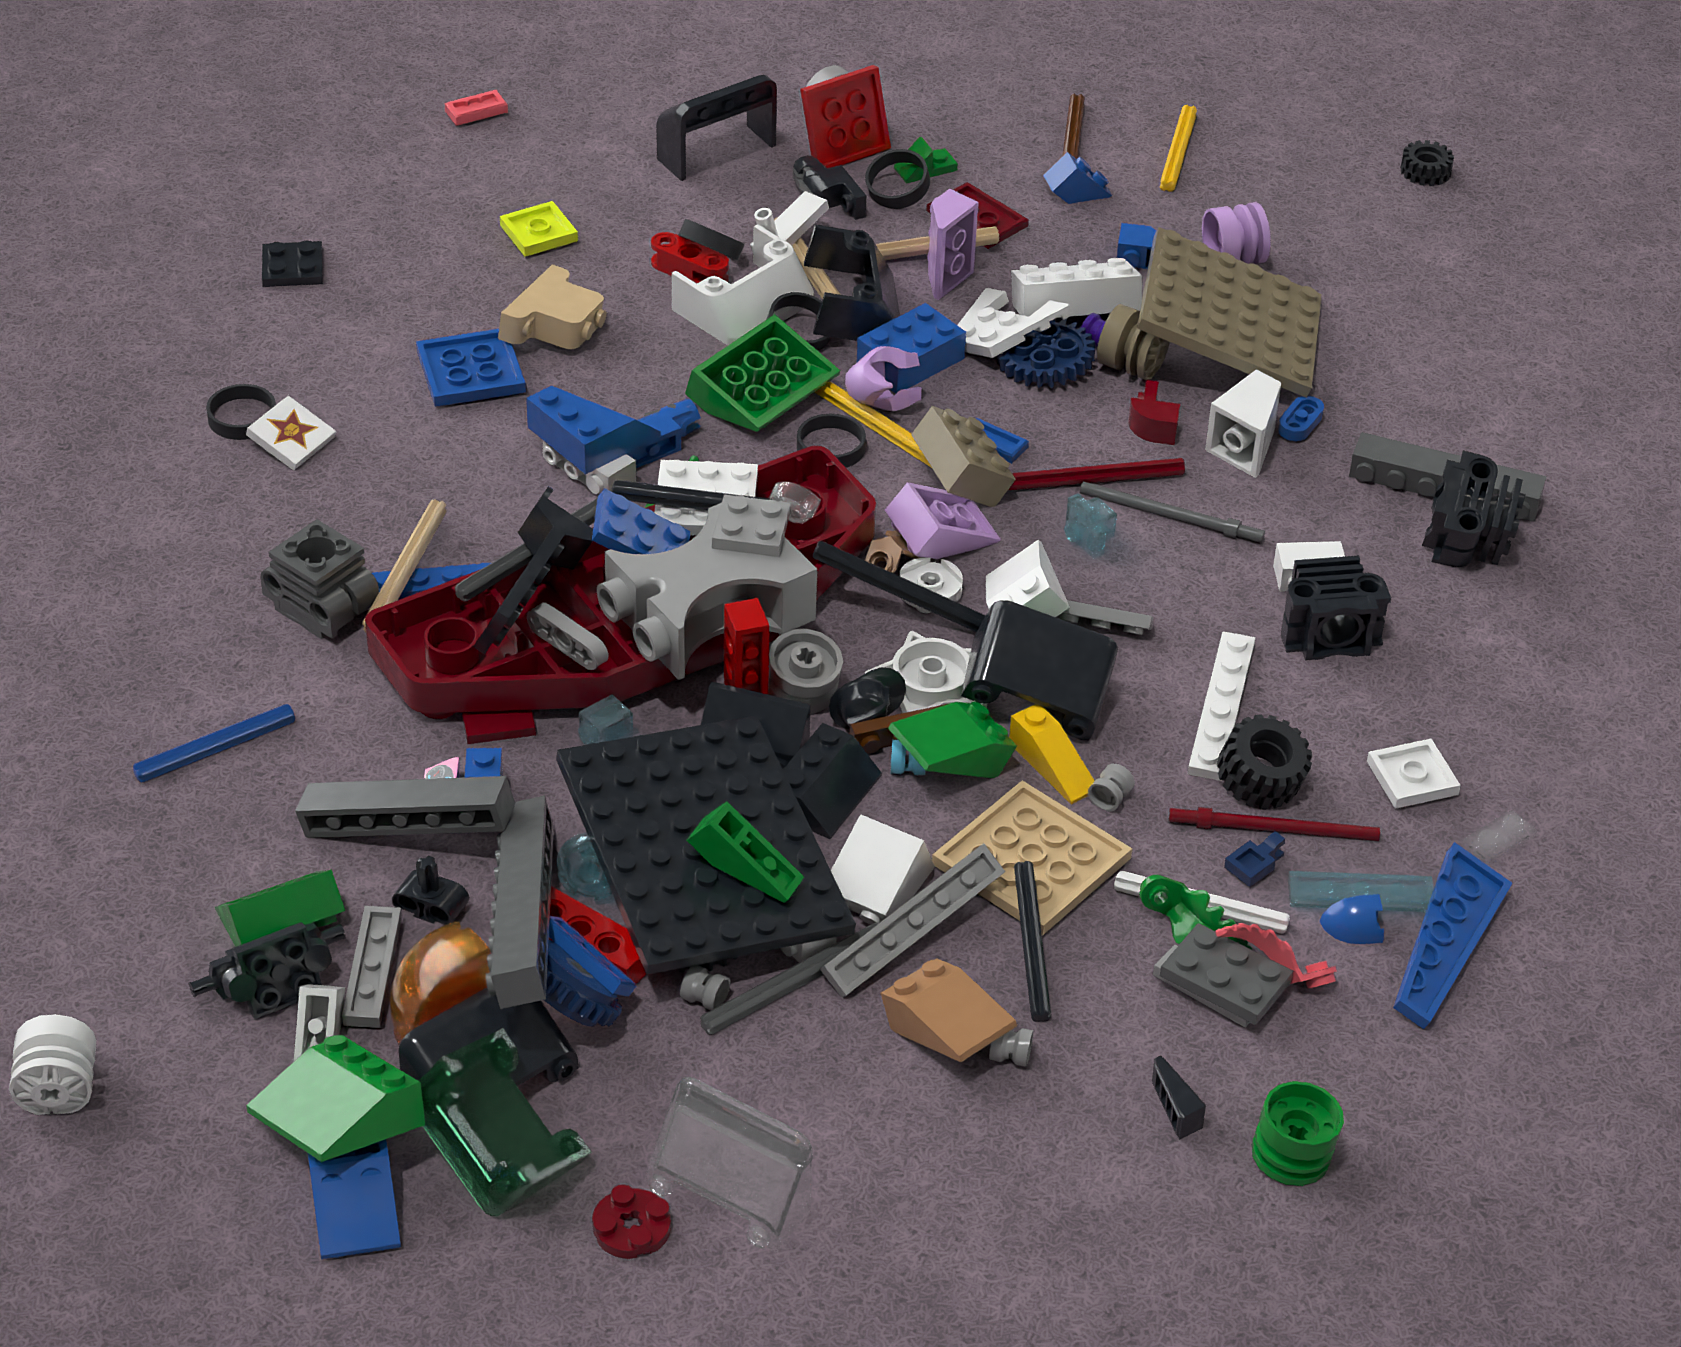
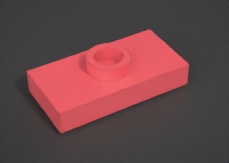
(476, 107)

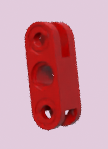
(687, 258)

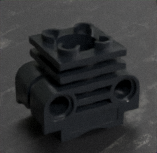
(1470, 512)
(1333, 608)

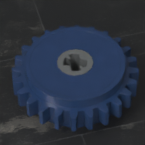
(577, 992)

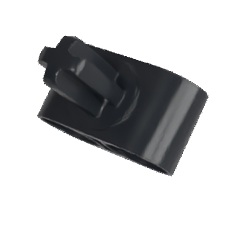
(430, 895)

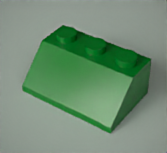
(296, 901)

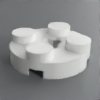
(945, 575)

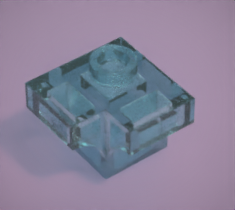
(1089, 524)

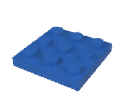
(470, 367)

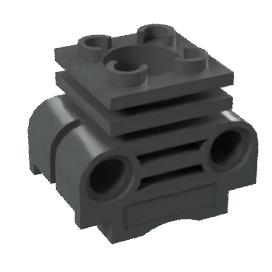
(319, 579)

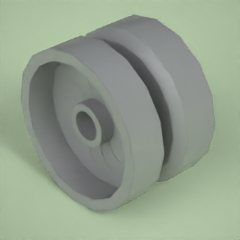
(804, 668)

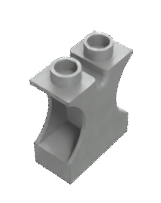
(680, 594)

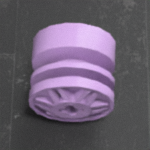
(1238, 231)

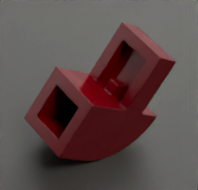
(1153, 419)

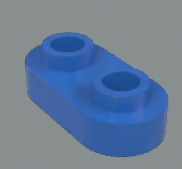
(1301, 418)

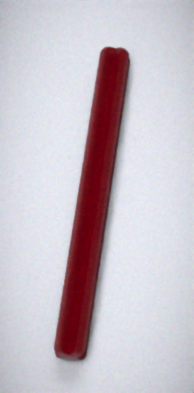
(1098, 473)

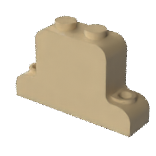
(553, 312)

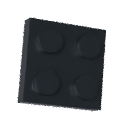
(292, 263)

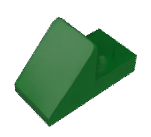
(937, 162)

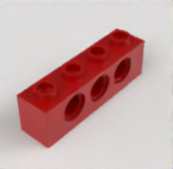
(746, 646)
(600, 931)

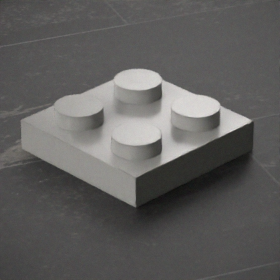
(751, 525)

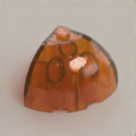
(436, 976)

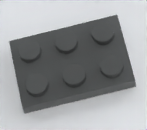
(1226, 974)

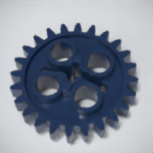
(1050, 355)

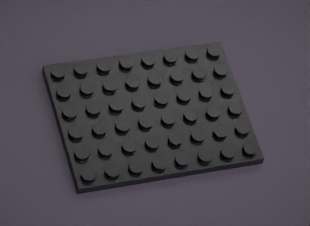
(645, 801)

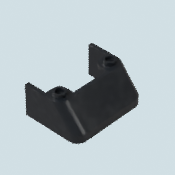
(754, 96)
(871, 302)

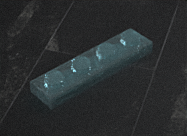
(1327, 888)

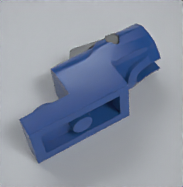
(673, 422)

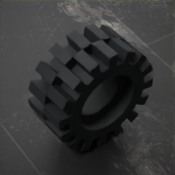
(1427, 163)

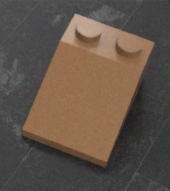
(945, 1011)

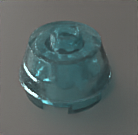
(581, 869)

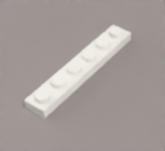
(1221, 703)

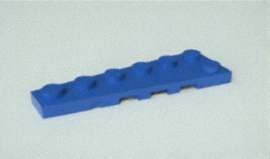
(1454, 921)

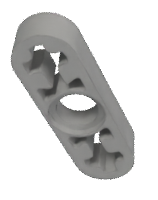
(567, 636)

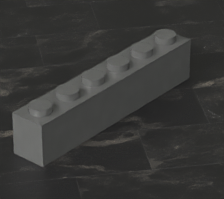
(1421, 470)
(406, 807)

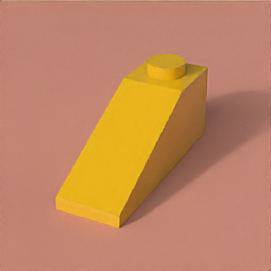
(1050, 752)

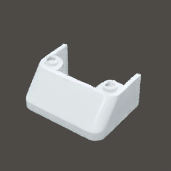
(736, 308)

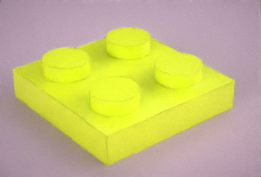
(538, 228)

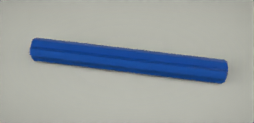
(213, 743)

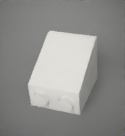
(1244, 422)
(880, 869)

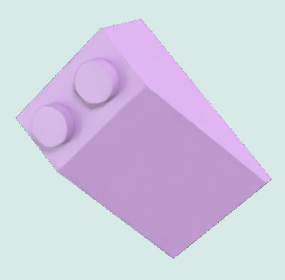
(939, 522)

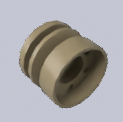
(1127, 346)

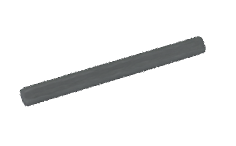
(510, 562)
(775, 987)

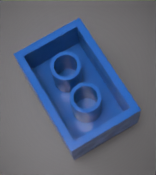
(920, 331)

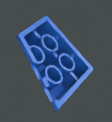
(584, 430)

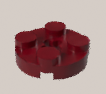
(625, 1204)

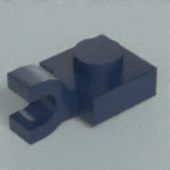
(1254, 862)

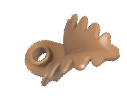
(888, 550)

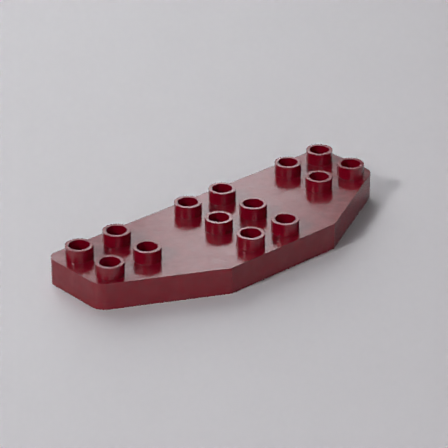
(430, 636)

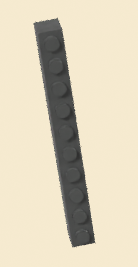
(521, 906)

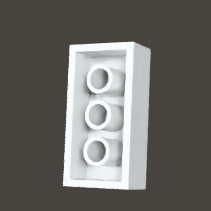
(1083, 286)

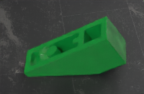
(744, 853)

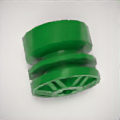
(1297, 1133)

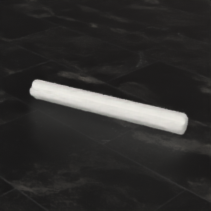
(1233, 909)

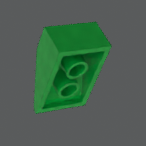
(956, 740)

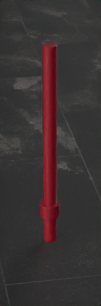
(1205, 818)

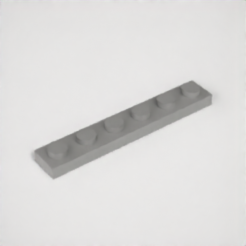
(912, 920)

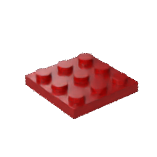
(846, 117)

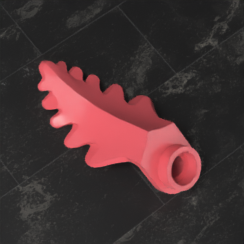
(1280, 952)

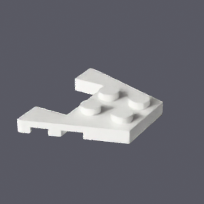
(995, 331)

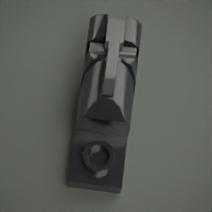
(830, 184)

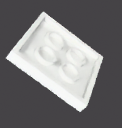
(706, 476)

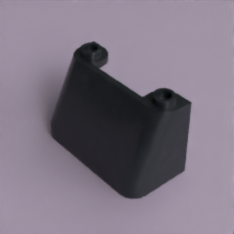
(1042, 663)
(529, 1026)

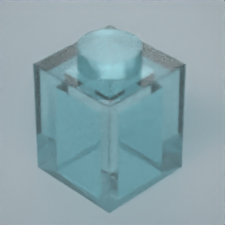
(605, 721)

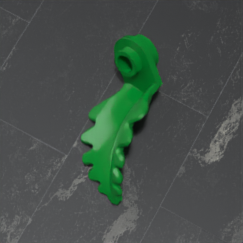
(1183, 907)

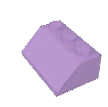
(951, 241)

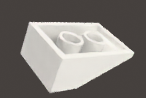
(1027, 581)

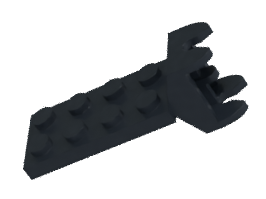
(553, 539)

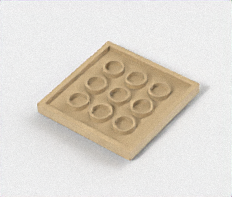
(1065, 850)

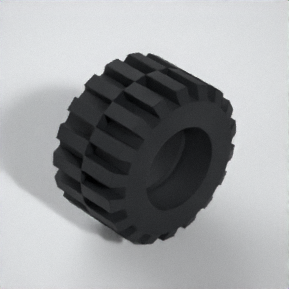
(1274, 743)

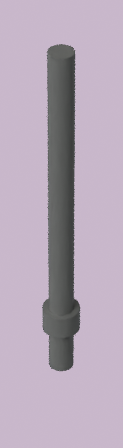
(1231, 527)

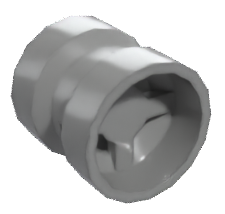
(1111, 787)
(704, 987)
(1013, 1046)

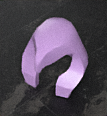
(867, 380)

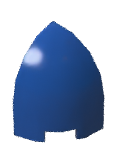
(1354, 920)

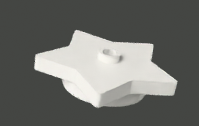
(931, 670)

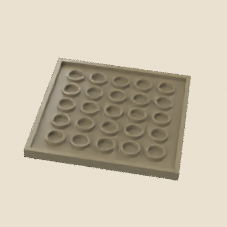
(1230, 311)

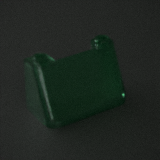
(491, 1128)

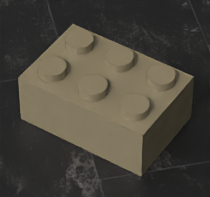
(963, 456)

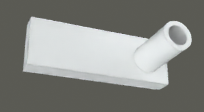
(794, 219)

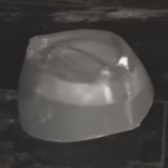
(803, 502)

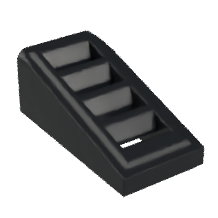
(1179, 1101)

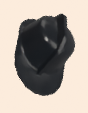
(868, 697)

